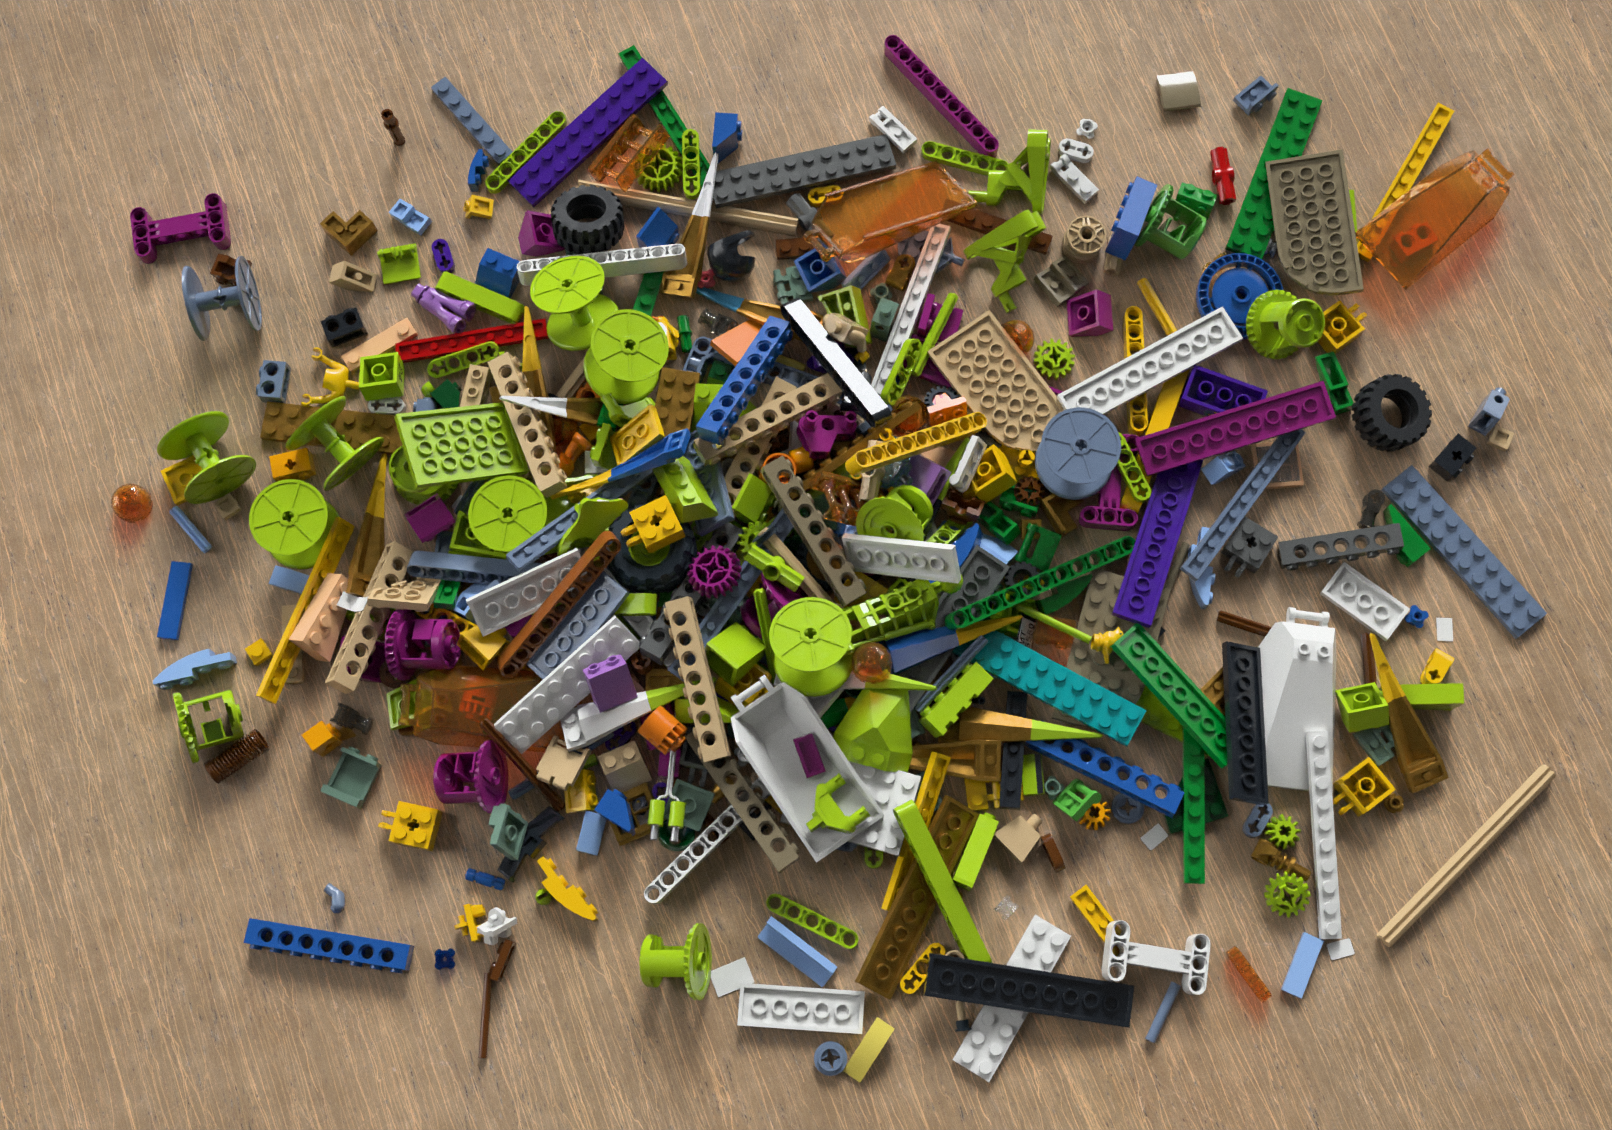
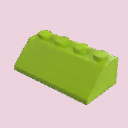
(685, 491)

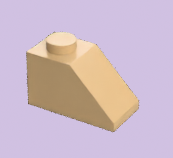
(352, 277)

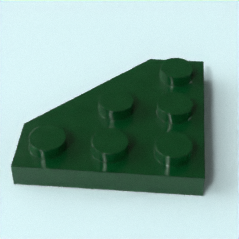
(1214, 804)

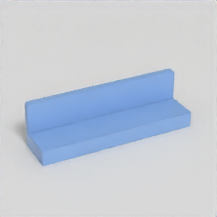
(797, 952)

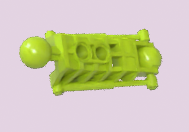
(908, 609)

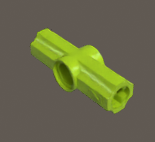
(765, 562)

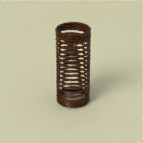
(242, 747)

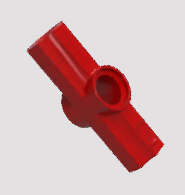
(1223, 176)

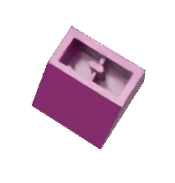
(430, 518)

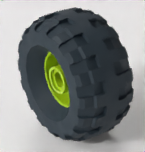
(652, 571)

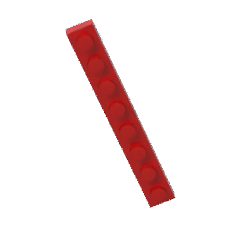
(452, 343)

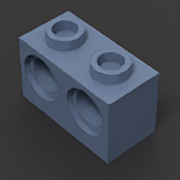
(278, 381)

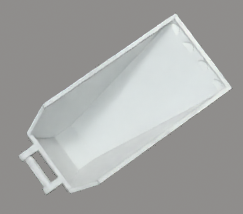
(1297, 694)
(766, 737)

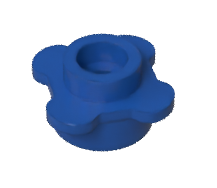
(1417, 622)

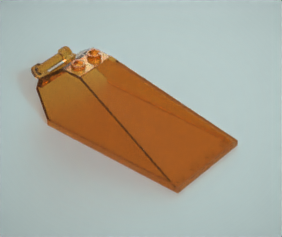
(885, 212)
(1436, 216)
(458, 699)

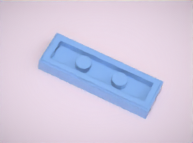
(867, 270)
(1302, 965)

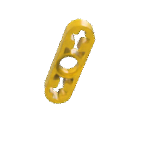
(907, 976)

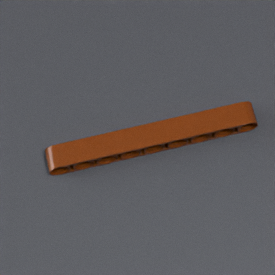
(559, 595)

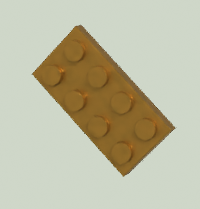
(676, 399)

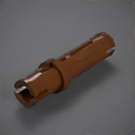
(392, 125)

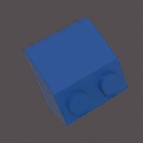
(726, 134)
(658, 230)
(498, 273)
(820, 274)
(616, 810)

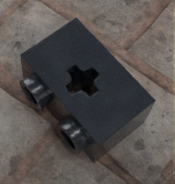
(1458, 448)

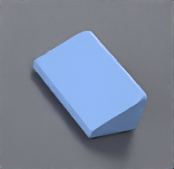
(591, 833)

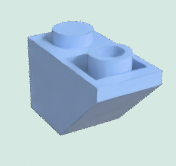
(1223, 467)

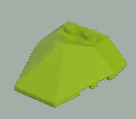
(878, 730)

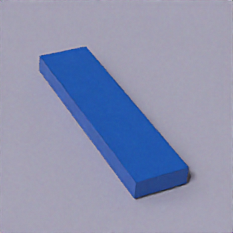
(174, 600)

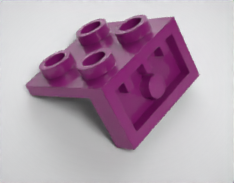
(929, 315)

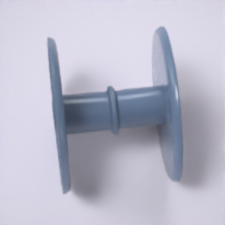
(200, 303)
(1077, 453)

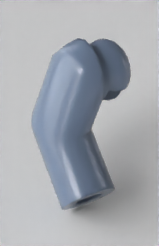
(338, 898)

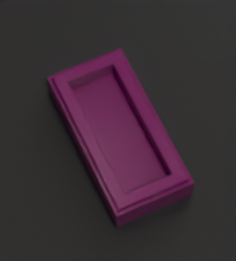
(809, 755)

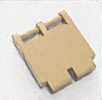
(561, 764)

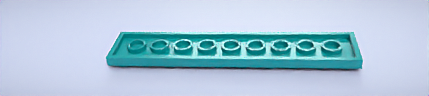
(1057, 686)

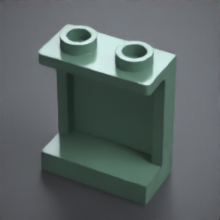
(352, 777)

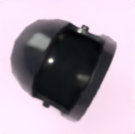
(727, 262)

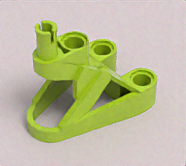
(1014, 178)
(1016, 230)

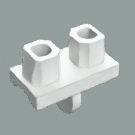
(496, 926)

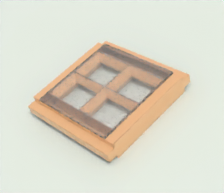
(1290, 472)

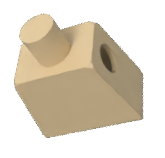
(1019, 836)

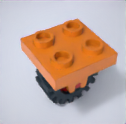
(944, 405)

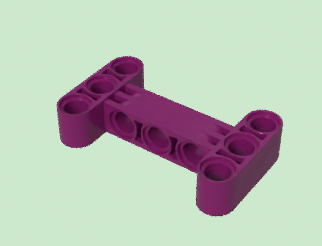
(180, 228)
(1110, 502)

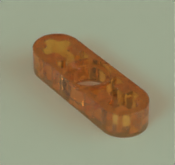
(1248, 974)

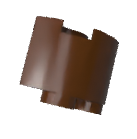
(224, 269)
(961, 509)

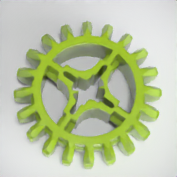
(671, 168)

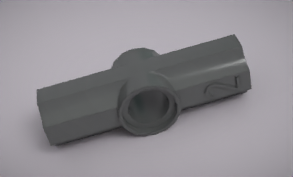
(802, 211)

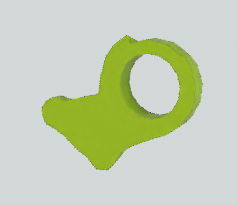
(592, 520)

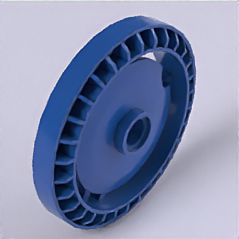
(1235, 281)

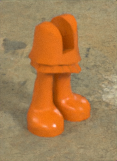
(574, 450)

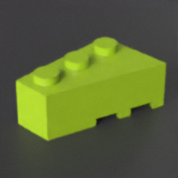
(850, 304)

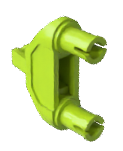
(620, 414)
(829, 814)

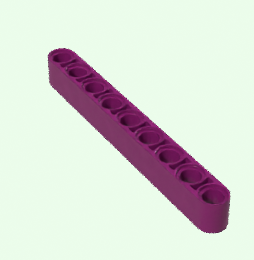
(937, 89)

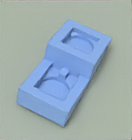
(410, 217)
(288, 579)

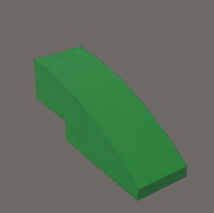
(1335, 382)
(998, 524)
(1063, 594)

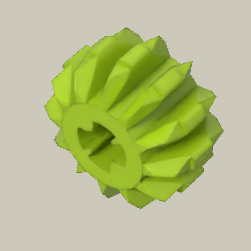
(1279, 824)

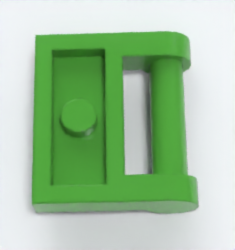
(1074, 805)

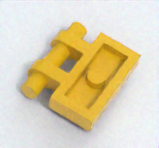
(977, 795)

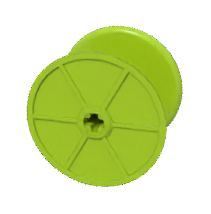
(571, 294)
(626, 355)
(320, 426)
(196, 438)
(507, 512)
(291, 522)
(811, 646)

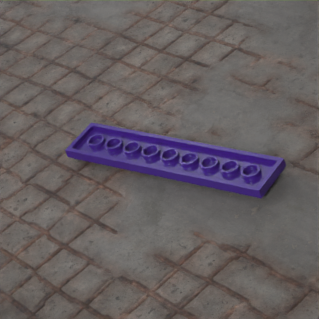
(587, 132)
(1156, 544)

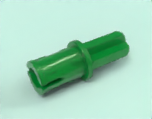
(684, 333)

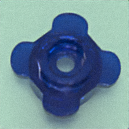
(440, 963)

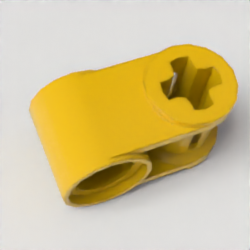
(1437, 666)

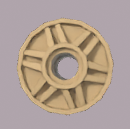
(1083, 239)

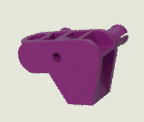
(818, 440)

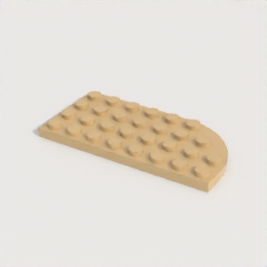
(997, 382)

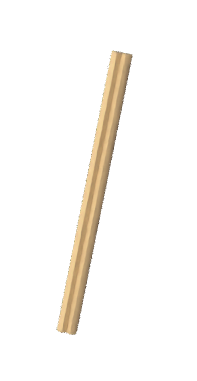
(686, 206)
(1465, 855)

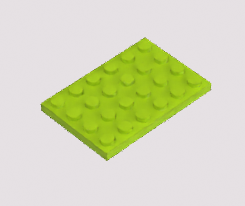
(460, 444)

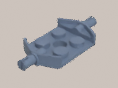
(913, 245)

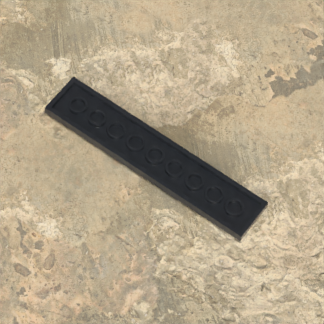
(1028, 990)

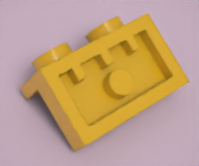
(582, 794)

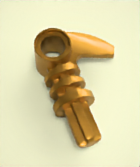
(1266, 852)

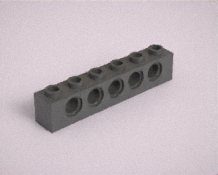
(1390, 533)

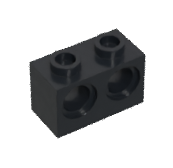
(345, 331)

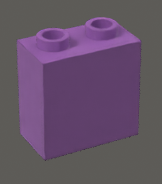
(928, 476)
(610, 682)

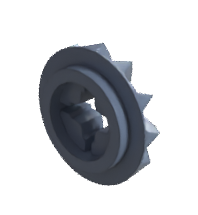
(1134, 814)
(822, 1052)

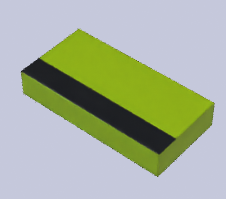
(1033, 775)

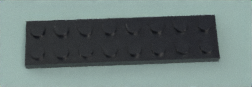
(1244, 723)

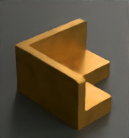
(349, 234)
(1057, 510)

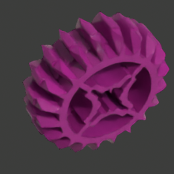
(718, 578)

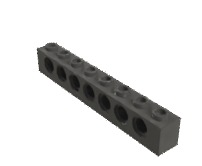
(660, 650)

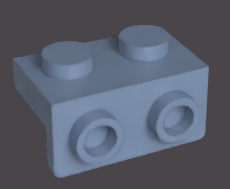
(1255, 94)

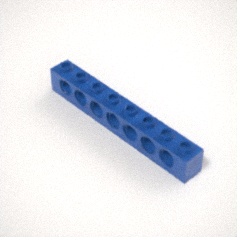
(744, 380)
(1110, 778)
(257, 930)

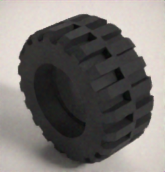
(587, 203)
(1410, 401)

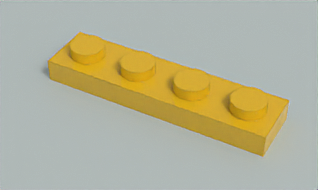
(1094, 913)

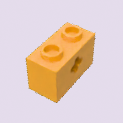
(283, 463)
(322, 738)

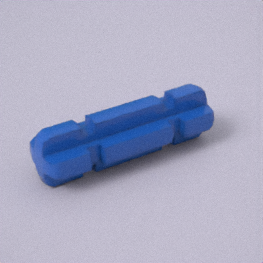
(485, 879)

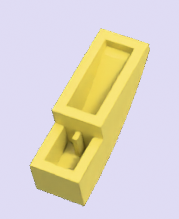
(868, 1049)

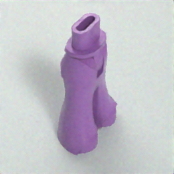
(435, 301)

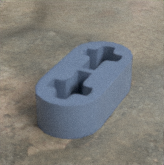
(1253, 816)

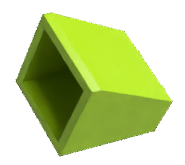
(734, 653)

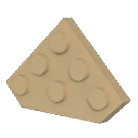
(404, 595)

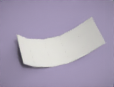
(352, 602)

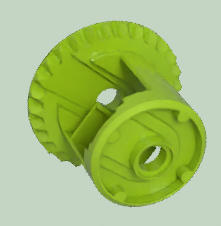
(1299, 324)
(404, 483)
(896, 513)
(213, 730)
(686, 961)

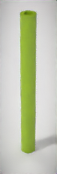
(1053, 622)

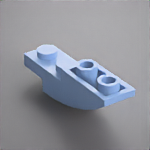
(1202, 586)
(187, 668)

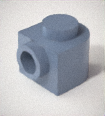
(425, 404)

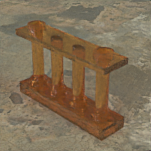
(619, 144)
(846, 489)

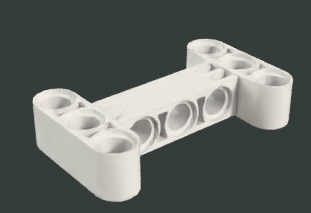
(1156, 957)

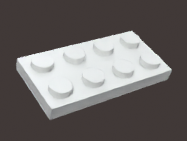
(1364, 601)

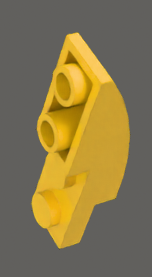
(570, 898)

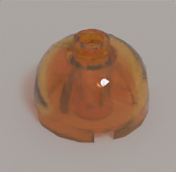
(1021, 334)
(916, 421)
(564, 430)
(131, 503)
(871, 663)

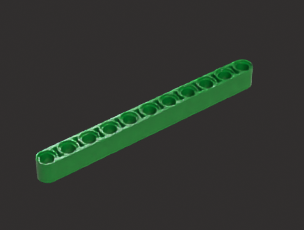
(1033, 585)

